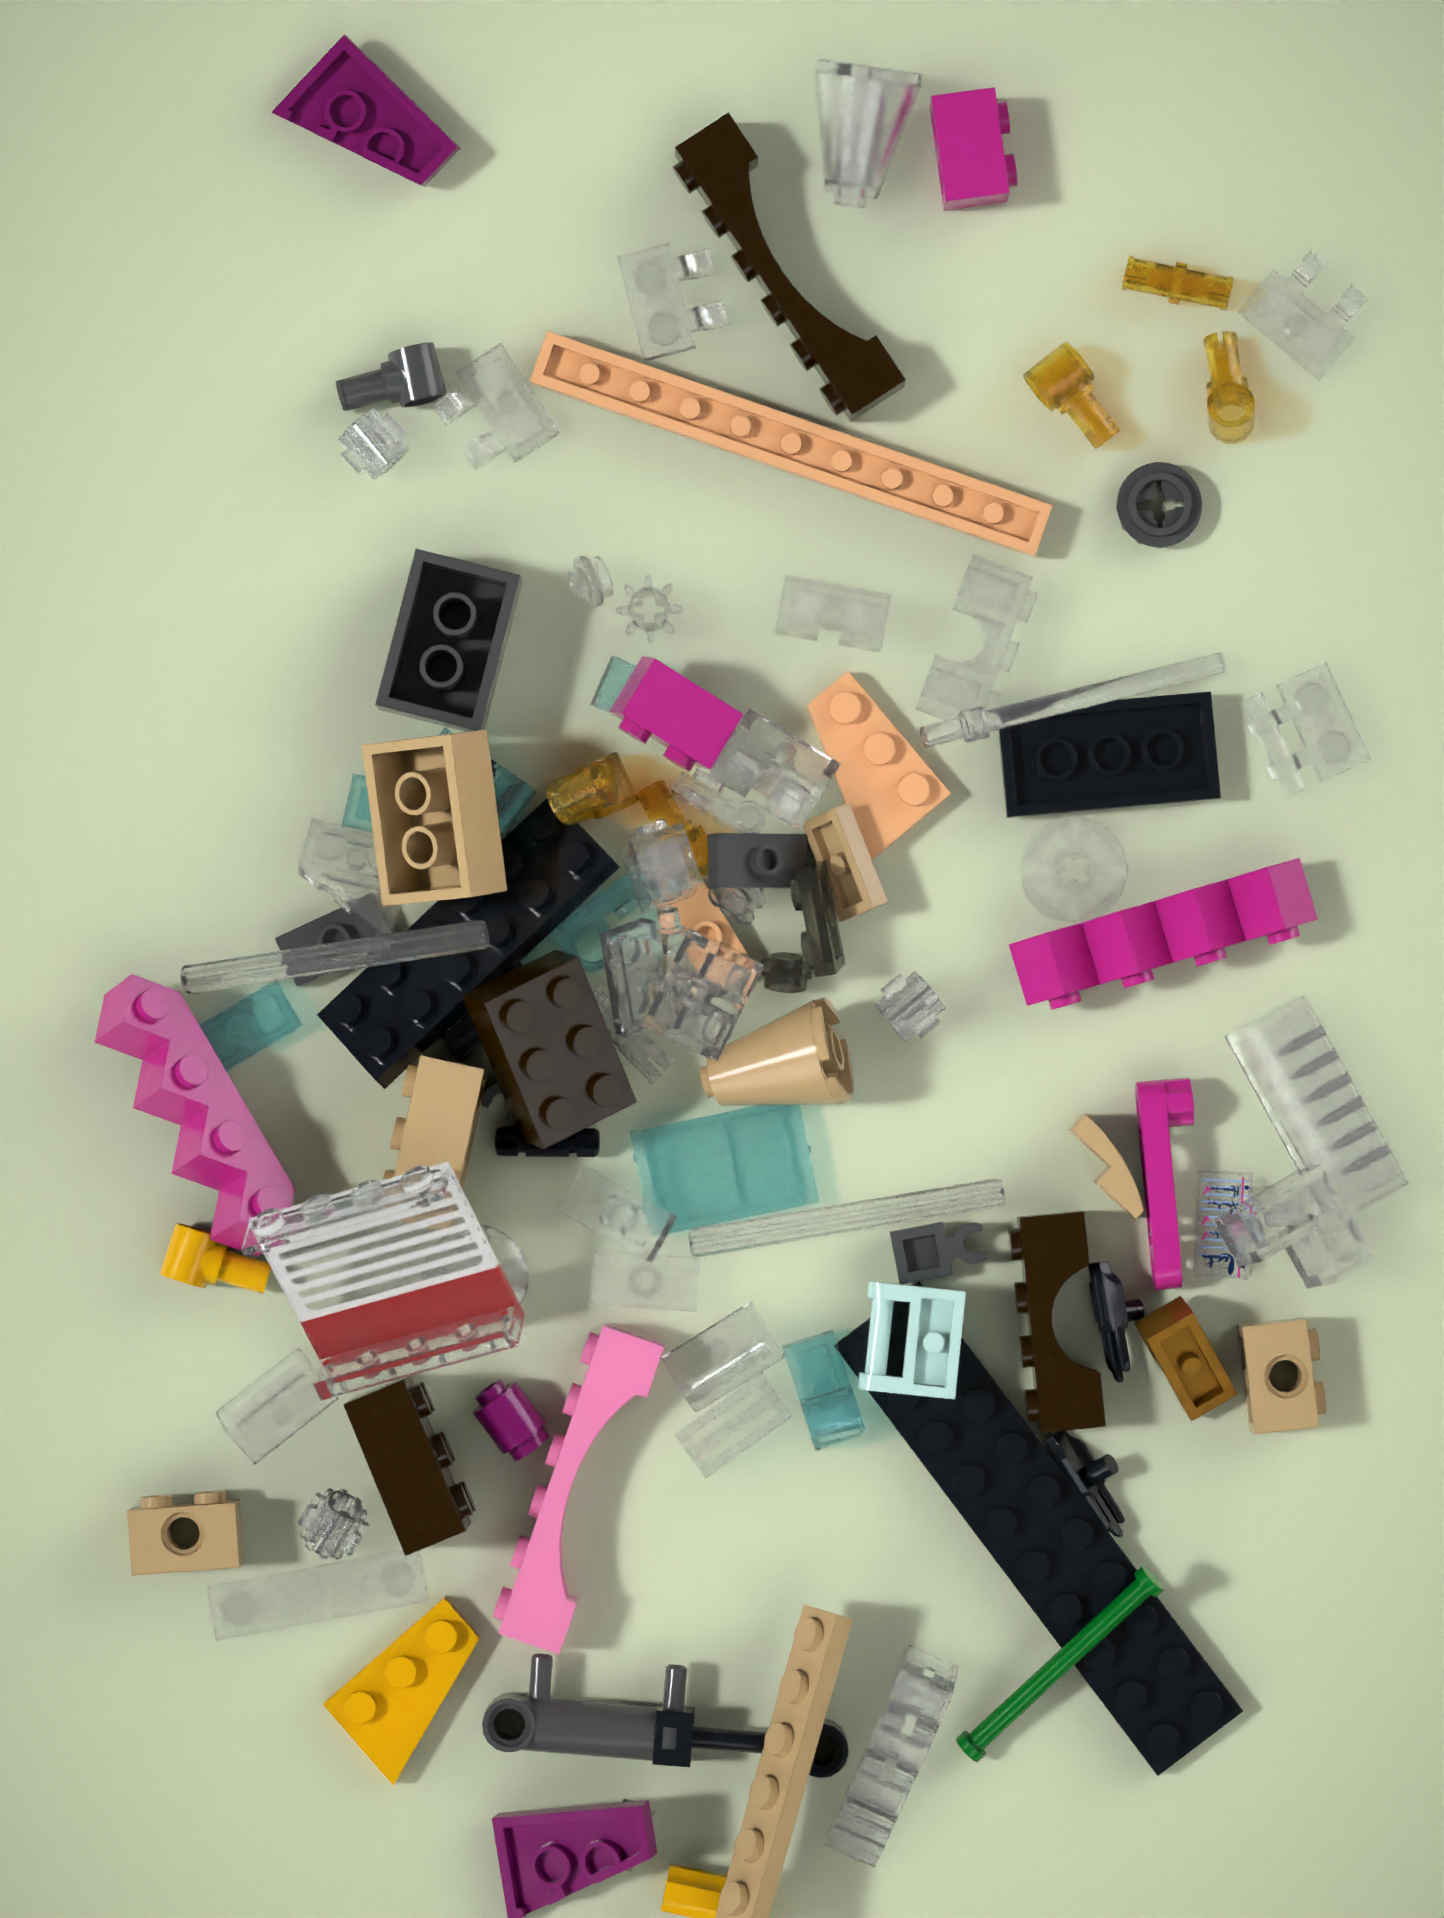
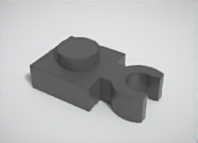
(926, 1252)

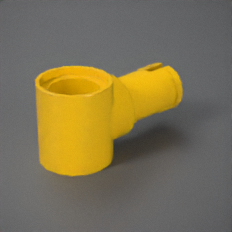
(199, 1261)

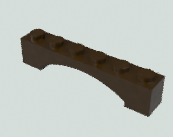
(854, 370)

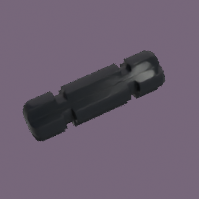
(583, 1143)

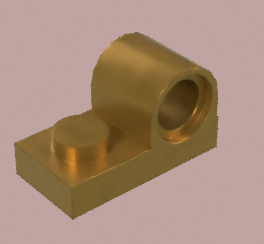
(1186, 1357)

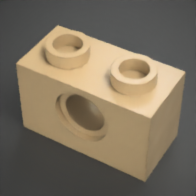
(1262, 1347)
(156, 1550)

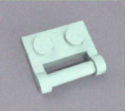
(930, 1345)

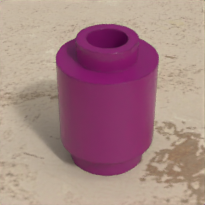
(510, 1419)

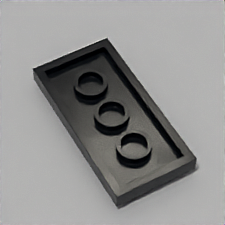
(1112, 757)

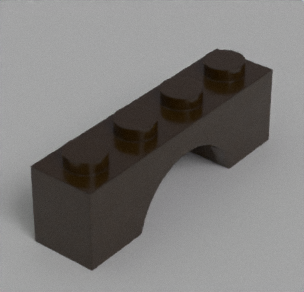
(1051, 1252)

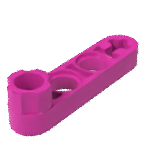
(1159, 1107)

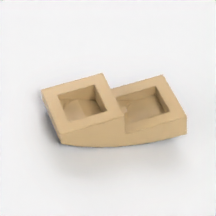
(1116, 1177)

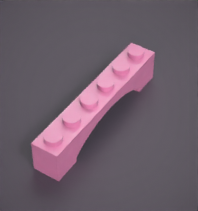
(539, 1604)

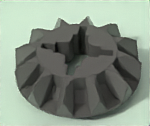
(1176, 487)

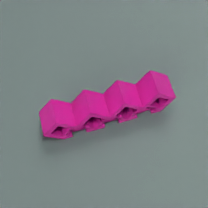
(1163, 932)
(190, 1087)

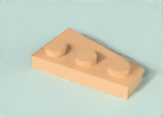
(878, 769)

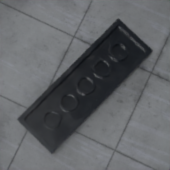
(406, 1006)

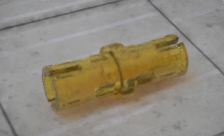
(1177, 283)

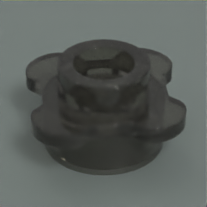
(786, 972)

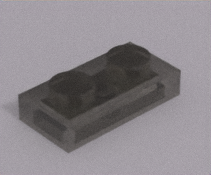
(822, 939)

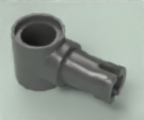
(408, 378)

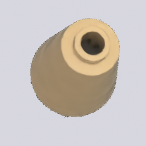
(784, 1062)

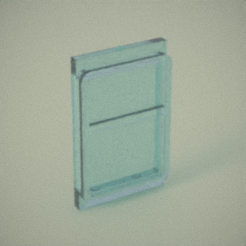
(726, 1165)

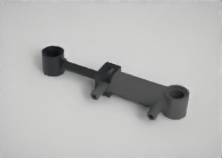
(627, 1731)

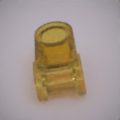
(592, 791)

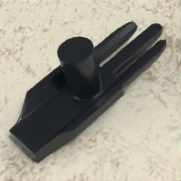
(1112, 1315)
(1088, 1478)

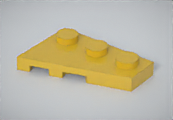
(403, 1687)

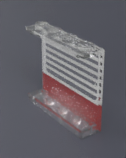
(389, 1279)

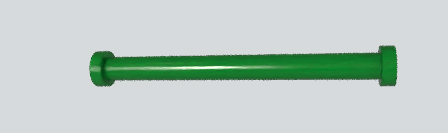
(1059, 1664)

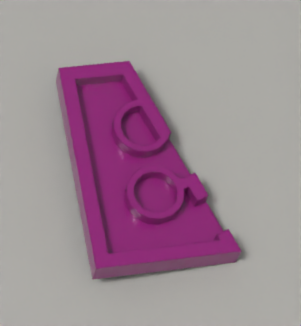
(367, 113)
(568, 1848)

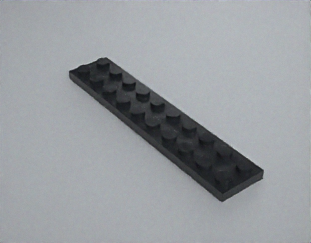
(1053, 1550)

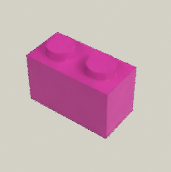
(971, 149)
(675, 714)

